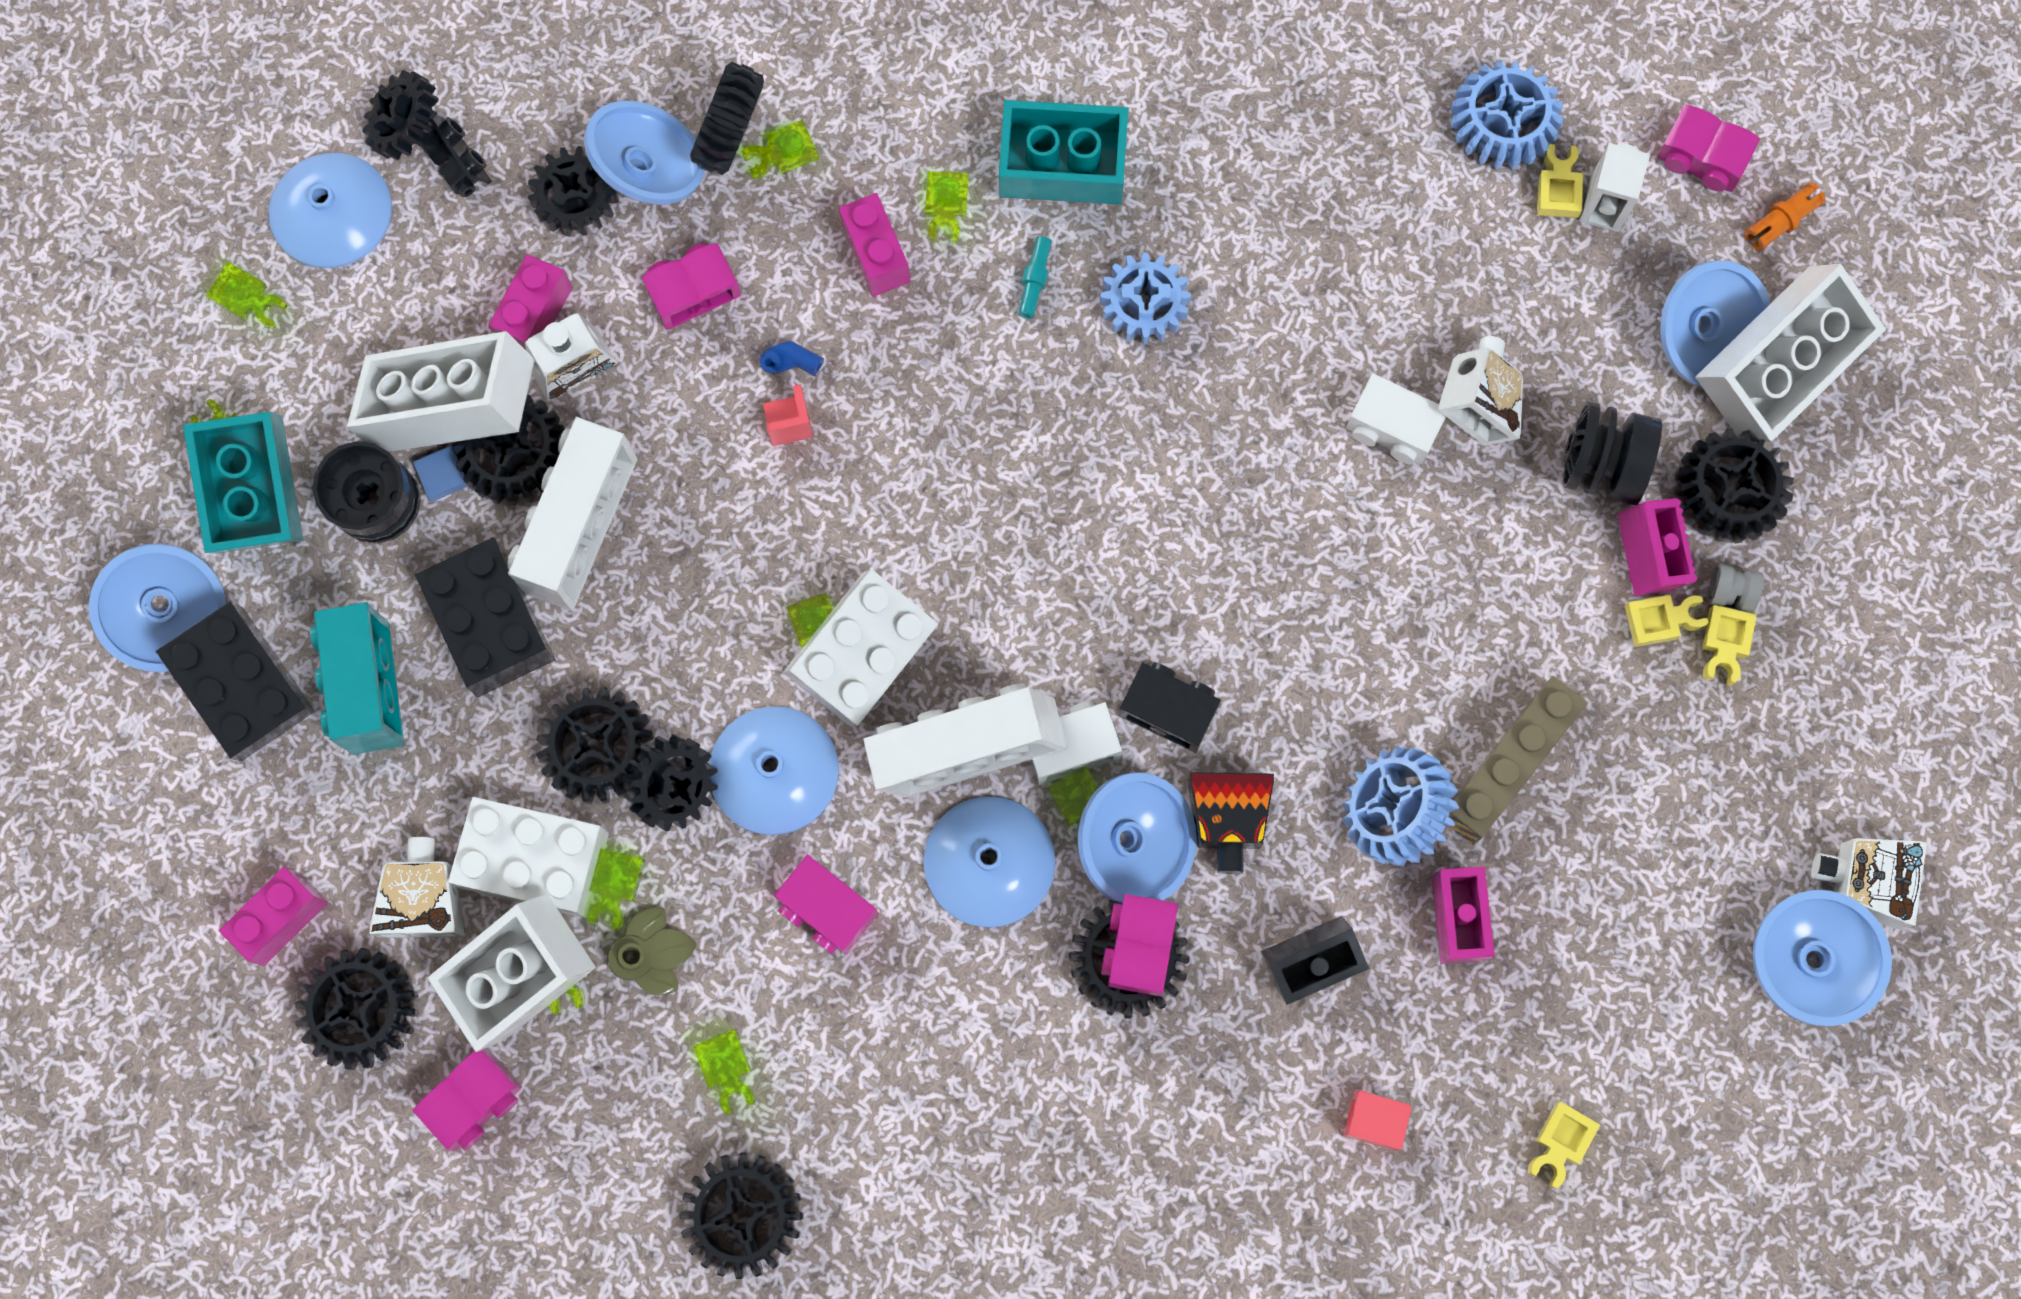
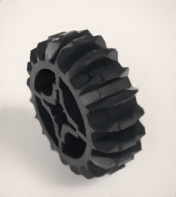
(727, 118)
(1718, 477)
(504, 480)
(568, 720)
(337, 979)
(1115, 995)
(746, 1236)

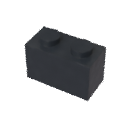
(1170, 706)
(1315, 960)

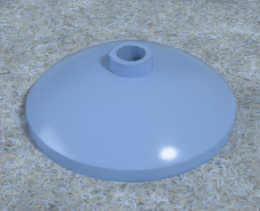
(642, 152)
(342, 226)
(1723, 299)
(123, 605)
(782, 798)
(1157, 835)
(994, 892)
(1851, 954)

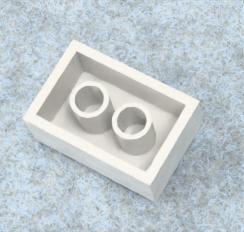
(860, 648)
(527, 854)
(511, 972)

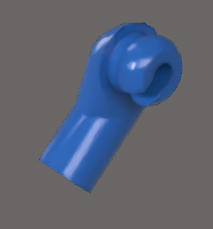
(789, 356)

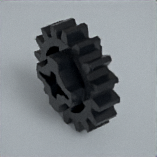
(400, 115)
(576, 207)
(653, 788)

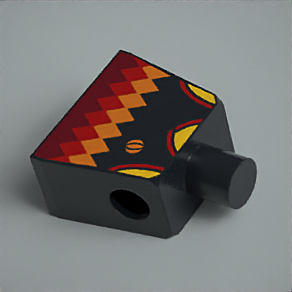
(1230, 814)

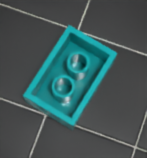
(1063, 152)
(243, 482)
(357, 679)

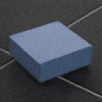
(440, 474)

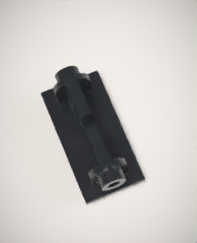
(465, 163)

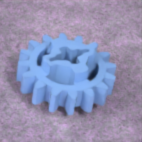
(1129, 299)

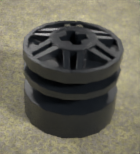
(1619, 455)
(348, 477)

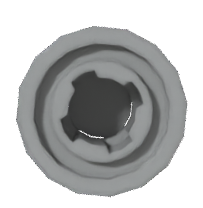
(1735, 588)

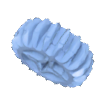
(1533, 104)
(1412, 812)

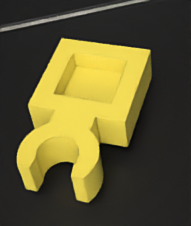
(1560, 188)
(1659, 621)
(1729, 637)
(1566, 1137)

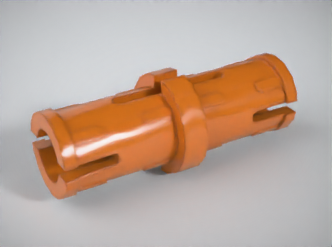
(1785, 216)

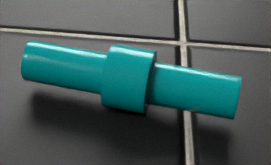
(1034, 277)

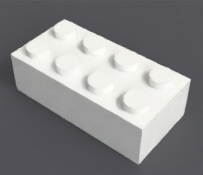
(1791, 352)
(442, 392)
(572, 513)
(964, 741)

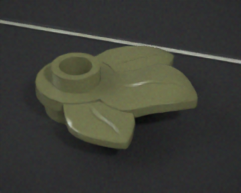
(658, 952)

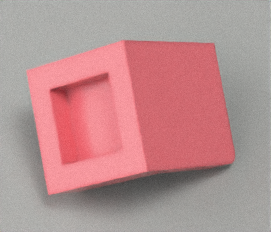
(788, 419)
(1377, 1120)

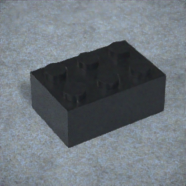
(484, 618)
(235, 681)

